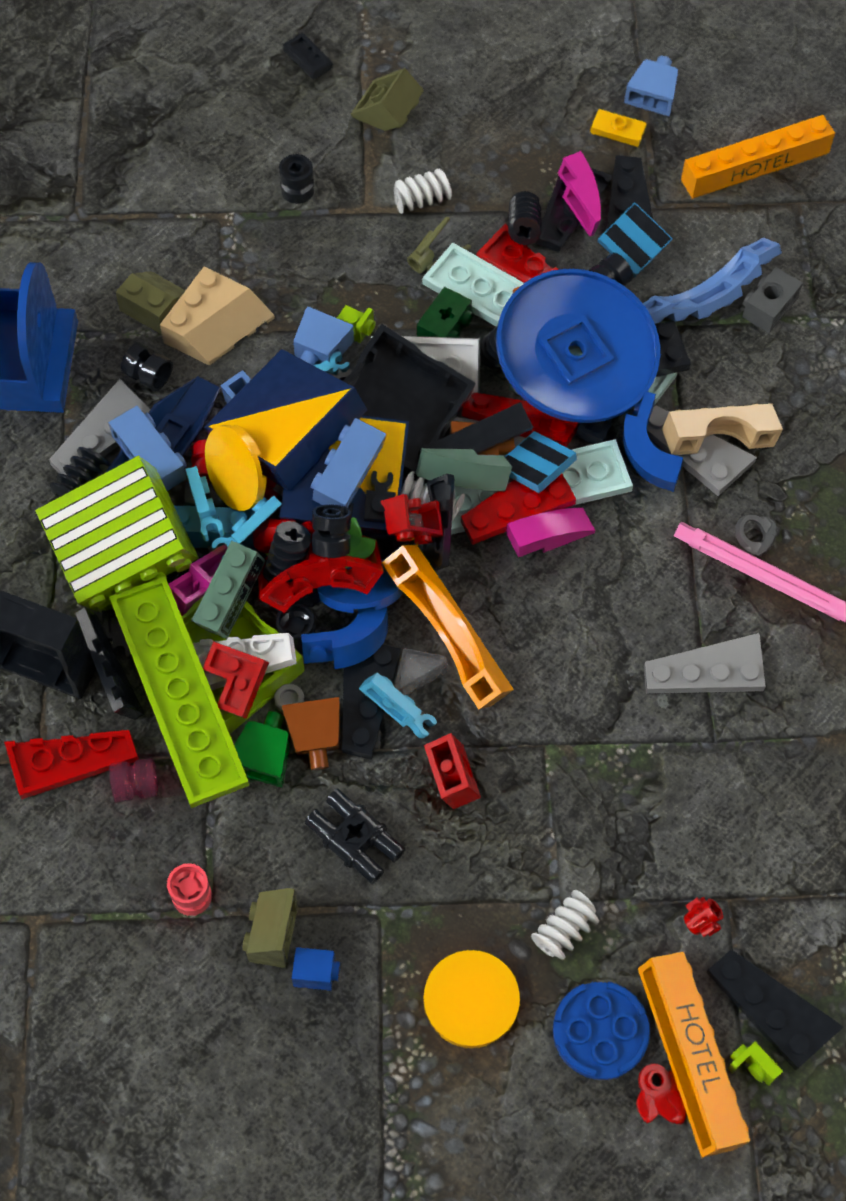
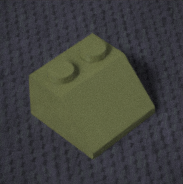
(388, 100)
(148, 298)
(271, 928)

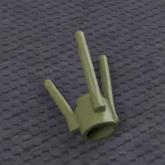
(422, 256)

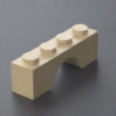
(751, 424)

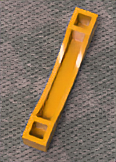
(473, 661)

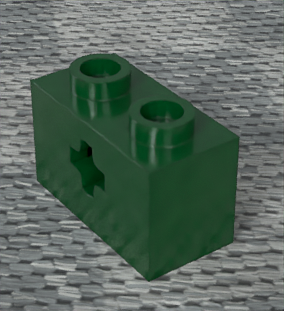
(446, 315)

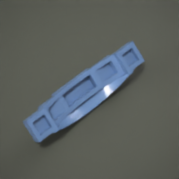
(717, 290)

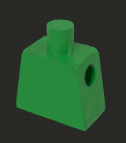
(265, 749)

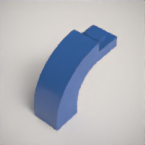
(645, 458)
(348, 644)

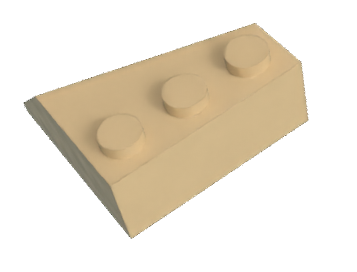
(213, 317)

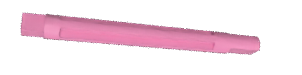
(762, 571)

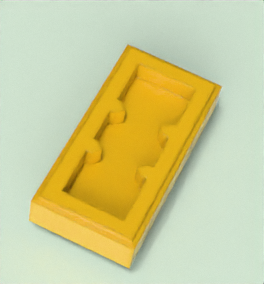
(618, 127)

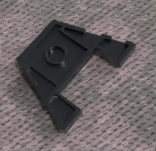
(438, 550)

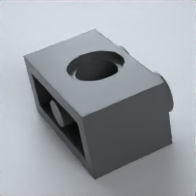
(772, 299)

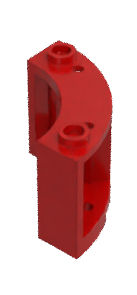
(319, 572)

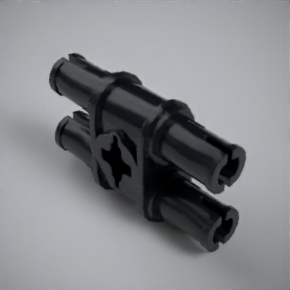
(354, 850)

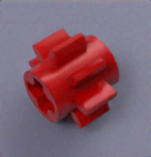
(703, 916)

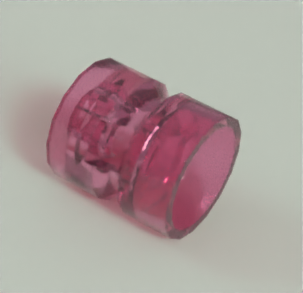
(133, 780)

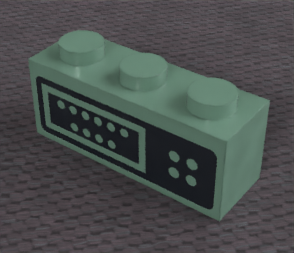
(229, 589)

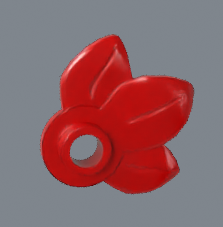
(659, 1099)

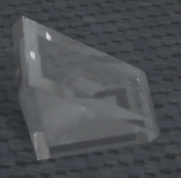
(418, 670)

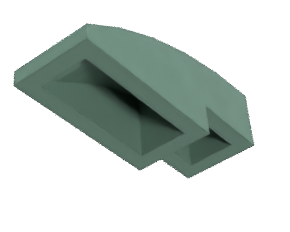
(468, 468)

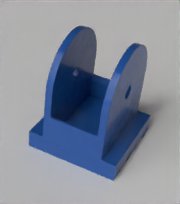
(34, 345)

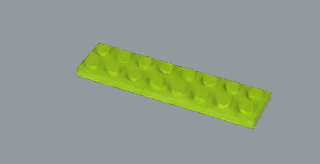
(179, 692)

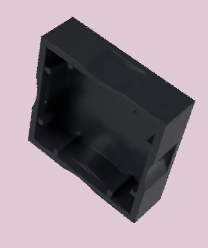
(409, 386)
(44, 646)

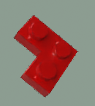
(243, 677)

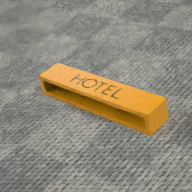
(757, 156)
(693, 1054)

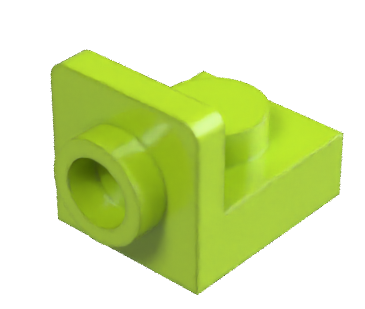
(362, 322)
(761, 1065)

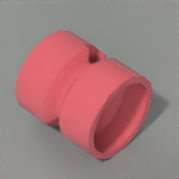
(189, 889)

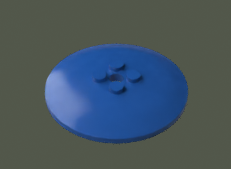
(586, 312)

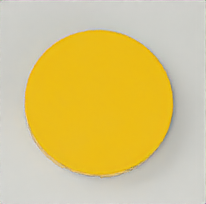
(235, 467)
(471, 999)

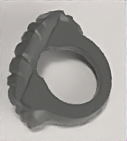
(768, 528)

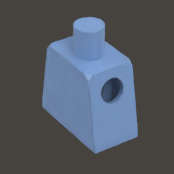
(653, 86)
(321, 336)

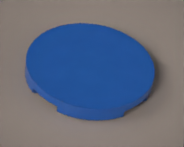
(346, 600)
(601, 1030)

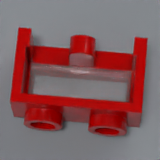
(412, 520)

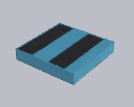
(635, 238)
(539, 461)

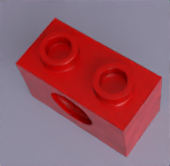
(452, 771)

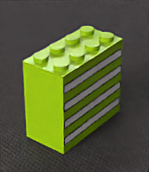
(116, 533)

